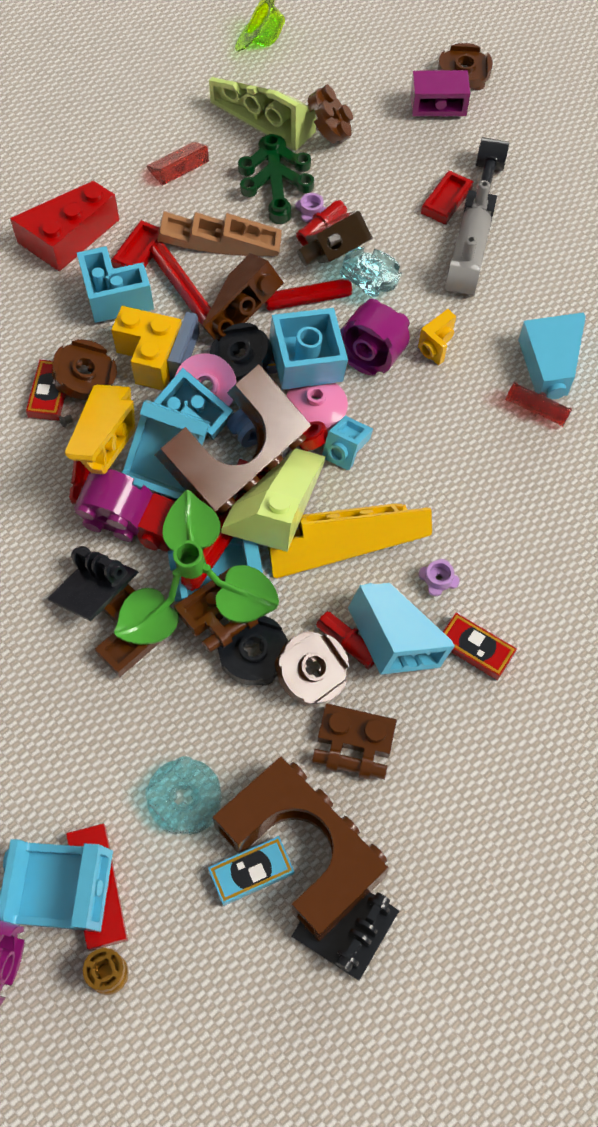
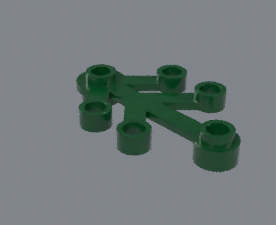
(272, 148)

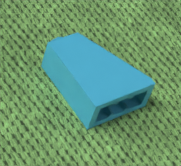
(552, 352)
(397, 631)

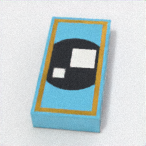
(251, 871)

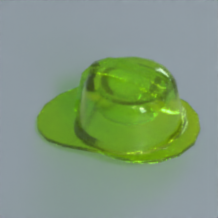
(263, 26)

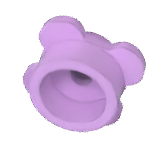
(309, 205)
(445, 570)

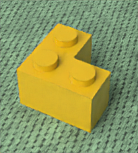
(149, 341)

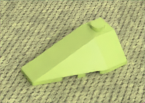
(265, 110)
(276, 504)

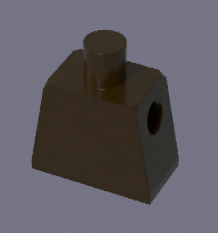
(342, 234)

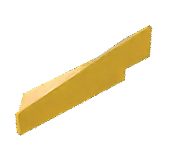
(103, 428)
(348, 534)

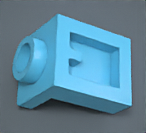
(345, 441)

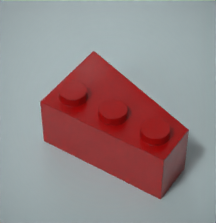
(66, 224)

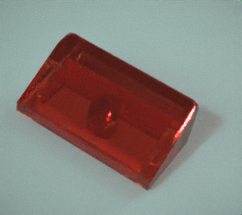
(179, 162)

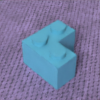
(111, 287)
(193, 398)

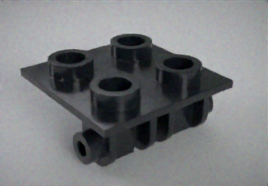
(92, 584)
(355, 937)

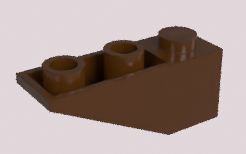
(242, 295)

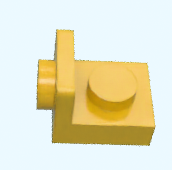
(436, 335)

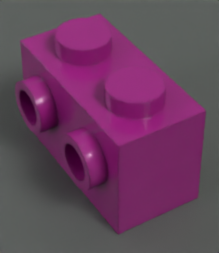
(440, 93)

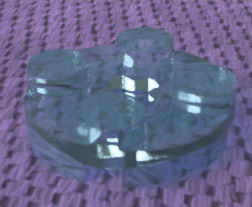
(370, 271)
(178, 775)

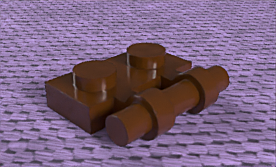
(201, 613)
(357, 732)

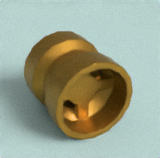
(112, 975)

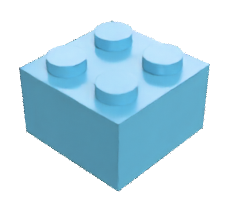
(308, 348)

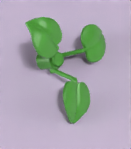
(186, 531)

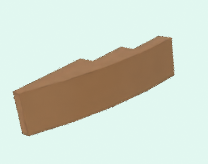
(226, 236)

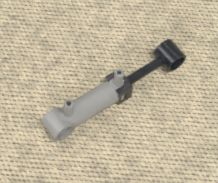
(476, 220)

